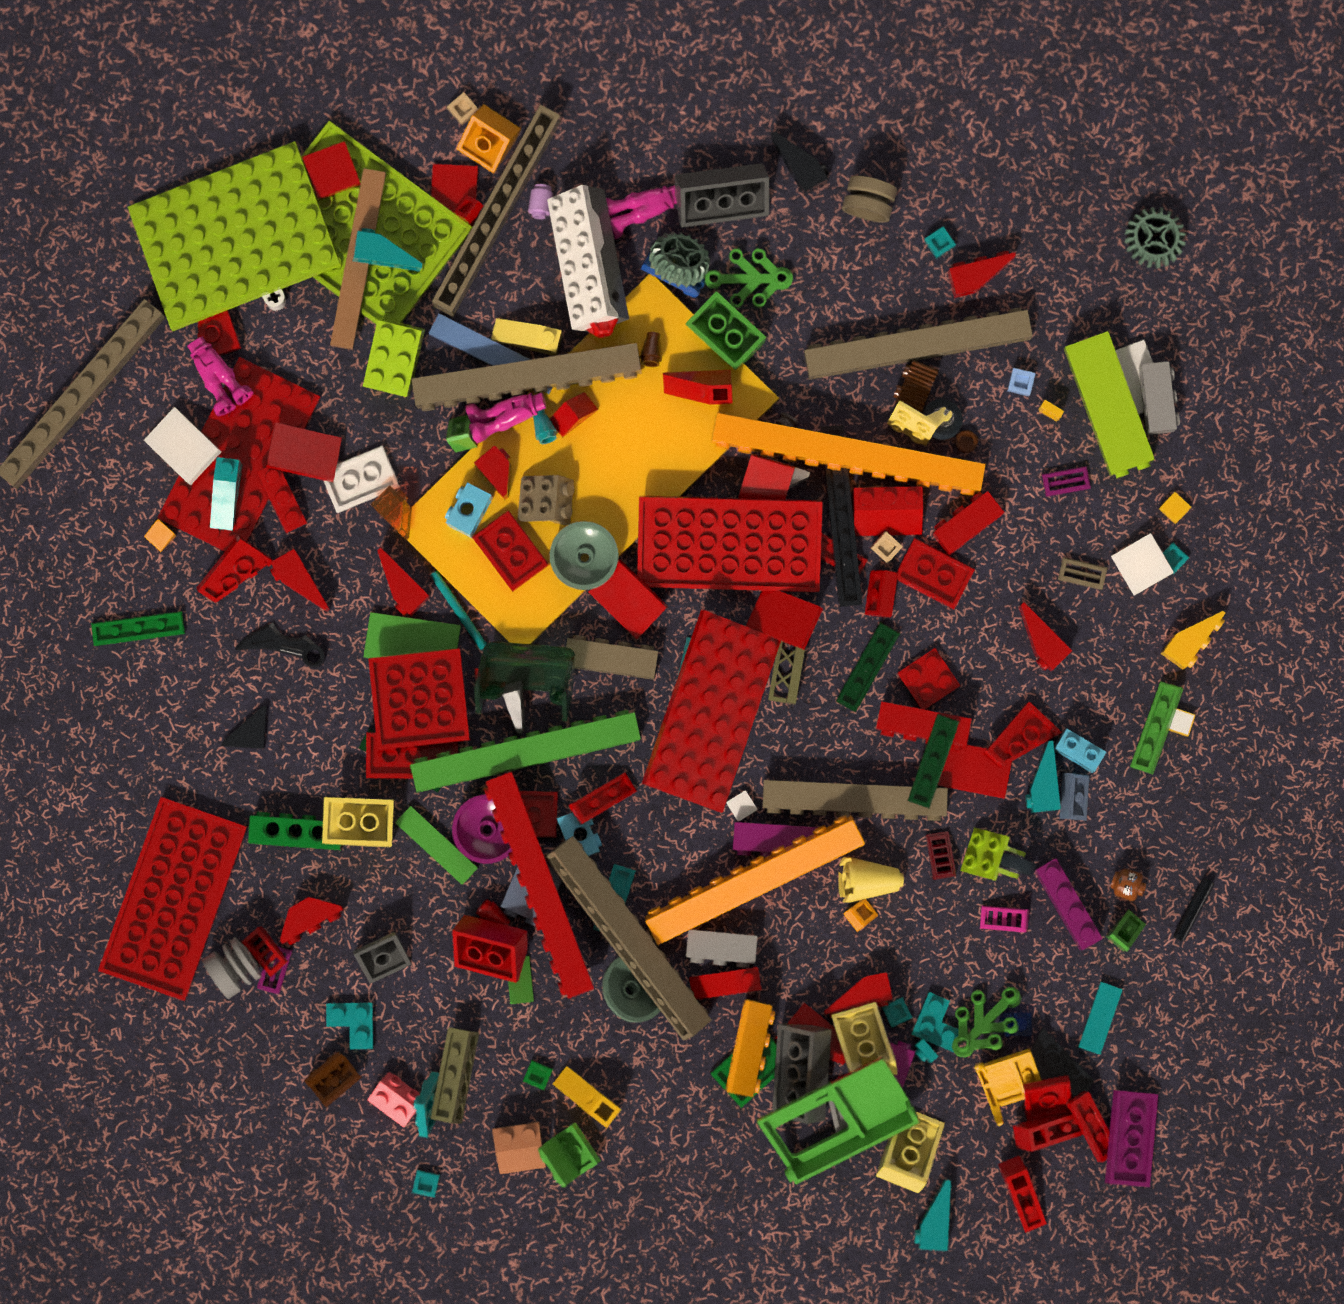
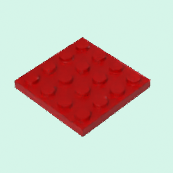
(419, 699)

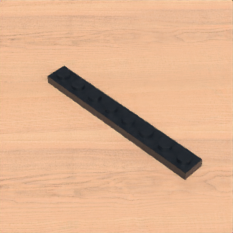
(842, 531)

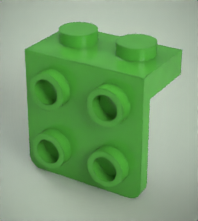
(568, 1155)

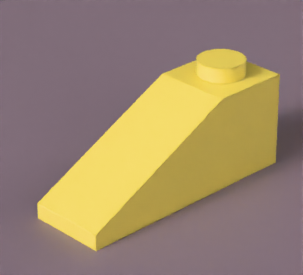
(527, 336)

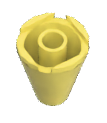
(867, 879)

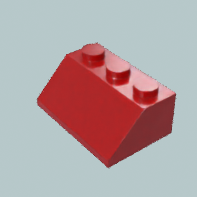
(889, 510)
(489, 948)

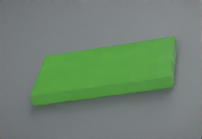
(402, 635)

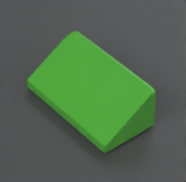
(522, 990)

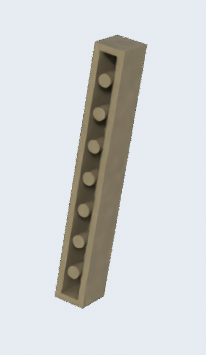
(849, 799)

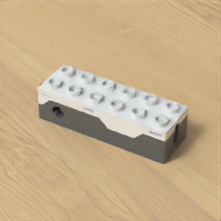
(588, 260)

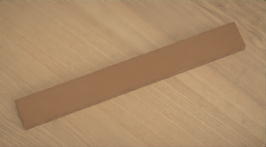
(355, 272)

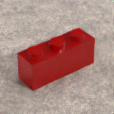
(967, 522)

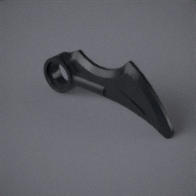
(271, 639)

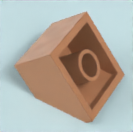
(518, 1147)

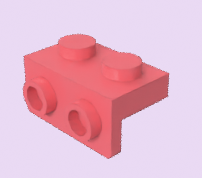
(394, 1099)

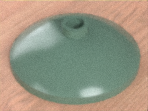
(582, 539)
(633, 1007)

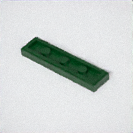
(868, 667)
(933, 761)

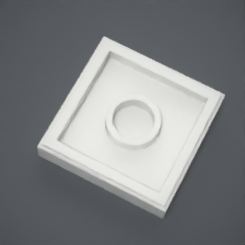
(1142, 564)

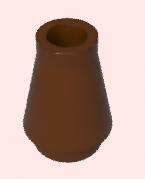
(651, 352)

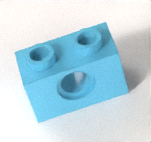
(468, 523)
(1079, 750)
(570, 824)

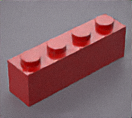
(918, 723)

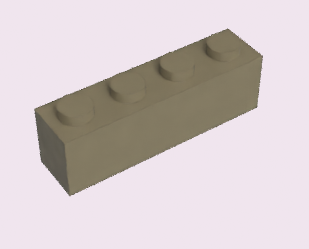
(613, 659)

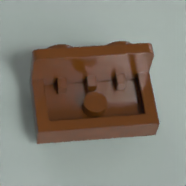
(332, 1078)

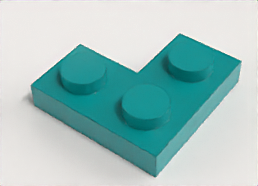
(356, 1016)
(930, 1025)
(424, 1104)

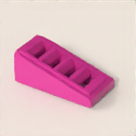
(1024, 918)

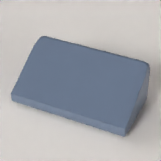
(1074, 796)

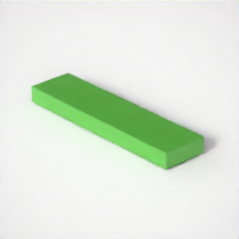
(1156, 727)
(436, 845)

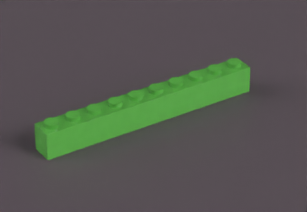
(525, 752)

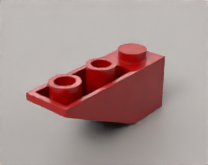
(971, 277)
(700, 386)
(866, 991)

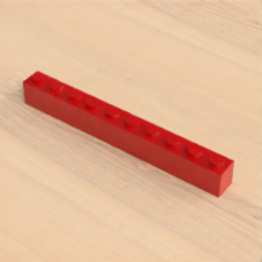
(539, 884)

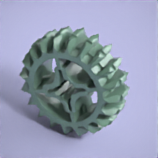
(1161, 245)
(673, 257)

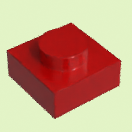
(468, 209)

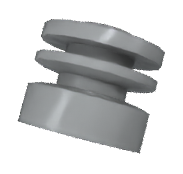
(231, 968)

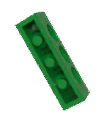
(259, 831)

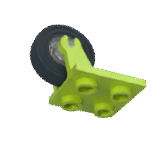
(986, 855)

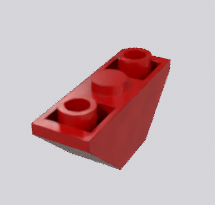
(307, 917)

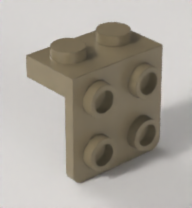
(546, 499)

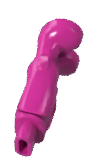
(644, 207)
(214, 373)
(507, 414)

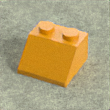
(488, 138)

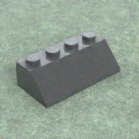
(722, 195)
(801, 1066)

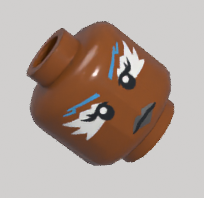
(1128, 884)

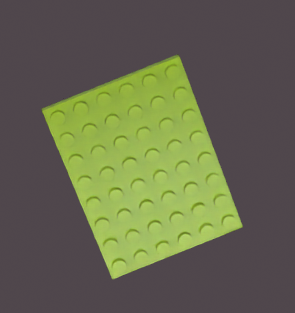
(405, 218)
(234, 236)

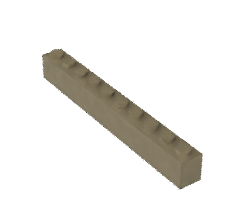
(496, 211)
(917, 344)
(526, 376)
(81, 394)
(628, 938)

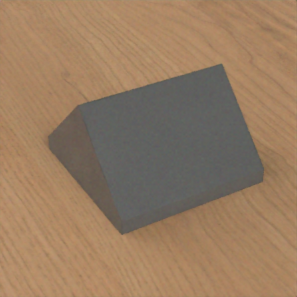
(382, 957)

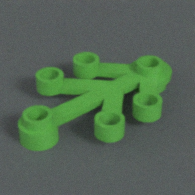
(752, 278)
(984, 1024)

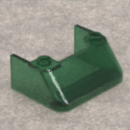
(535, 665)

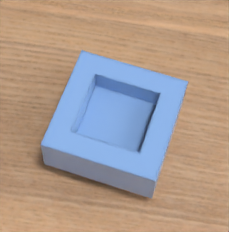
(1021, 382)

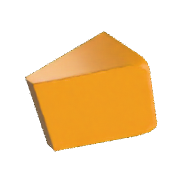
(159, 535)
(860, 914)

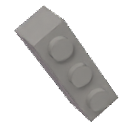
(1158, 398)
(721, 948)

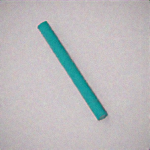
(459, 611)

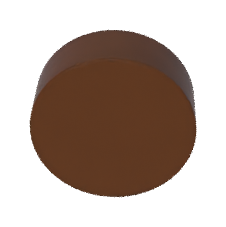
(966, 441)

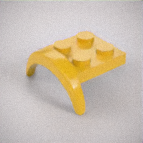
(1005, 1078)

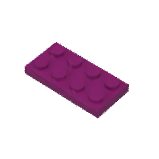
(1131, 1138)

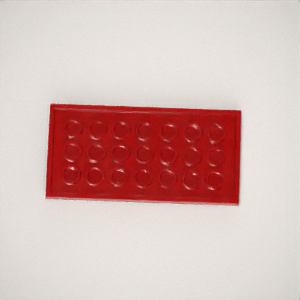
(241, 436)
(729, 543)
(711, 711)
(172, 899)

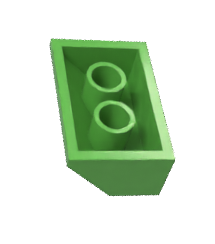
(726, 331)

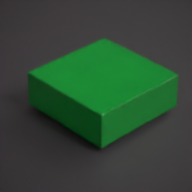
(537, 1075)

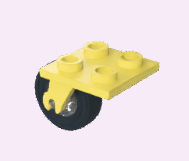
(939, 420)

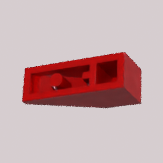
(294, 575)
(403, 588)
(1044, 642)
(725, 983)
(1045, 1132)
(1022, 1193)

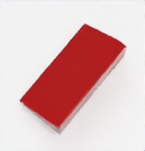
(881, 593)

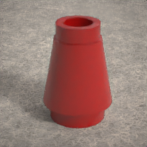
(490, 911)

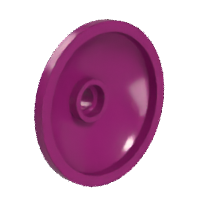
(469, 834)

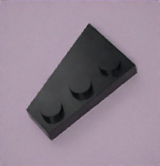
(1056, 1062)

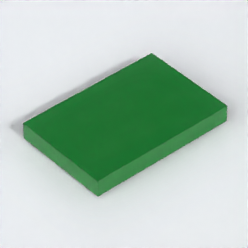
(766, 1075)

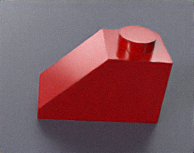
(496, 469)

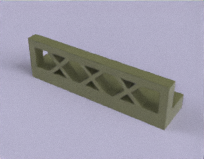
(794, 679)
(454, 1075)

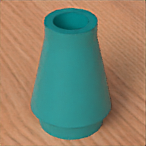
(544, 429)

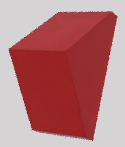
(573, 413)

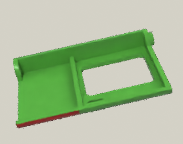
(869, 1103)

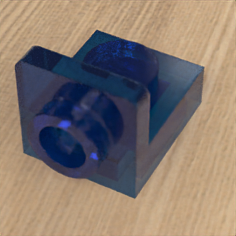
(1023, 1021)

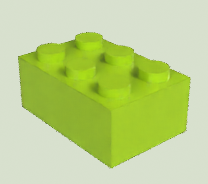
(393, 357)

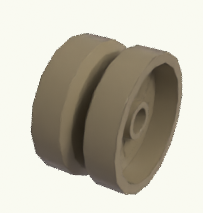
(869, 199)

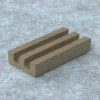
(1081, 582)

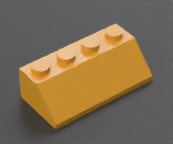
(748, 1048)

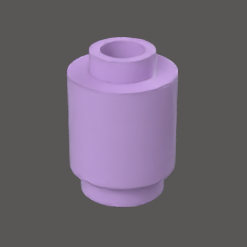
(538, 201)

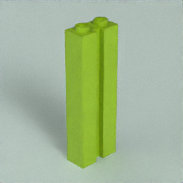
(1109, 404)

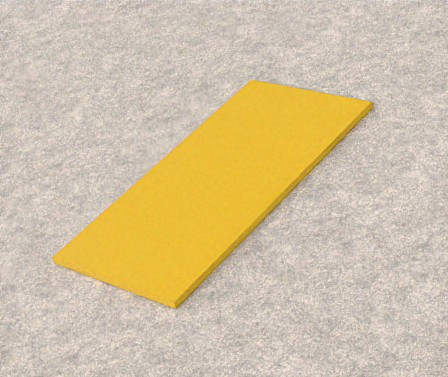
(625, 450)

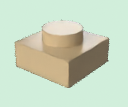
(462, 108)
(886, 547)

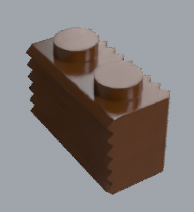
(916, 385)

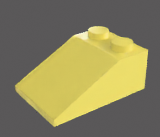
(357, 822)
(863, 1037)
(911, 1154)

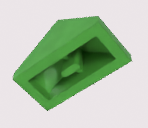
(459, 434)
(1126, 931)

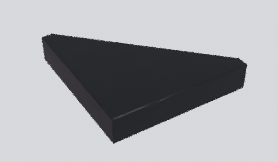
(250, 733)

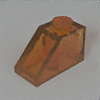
(395, 510)

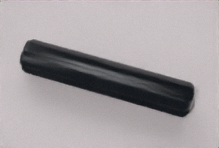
(1193, 910)

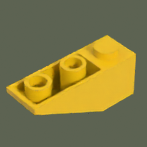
(1185, 644)
(587, 1096)

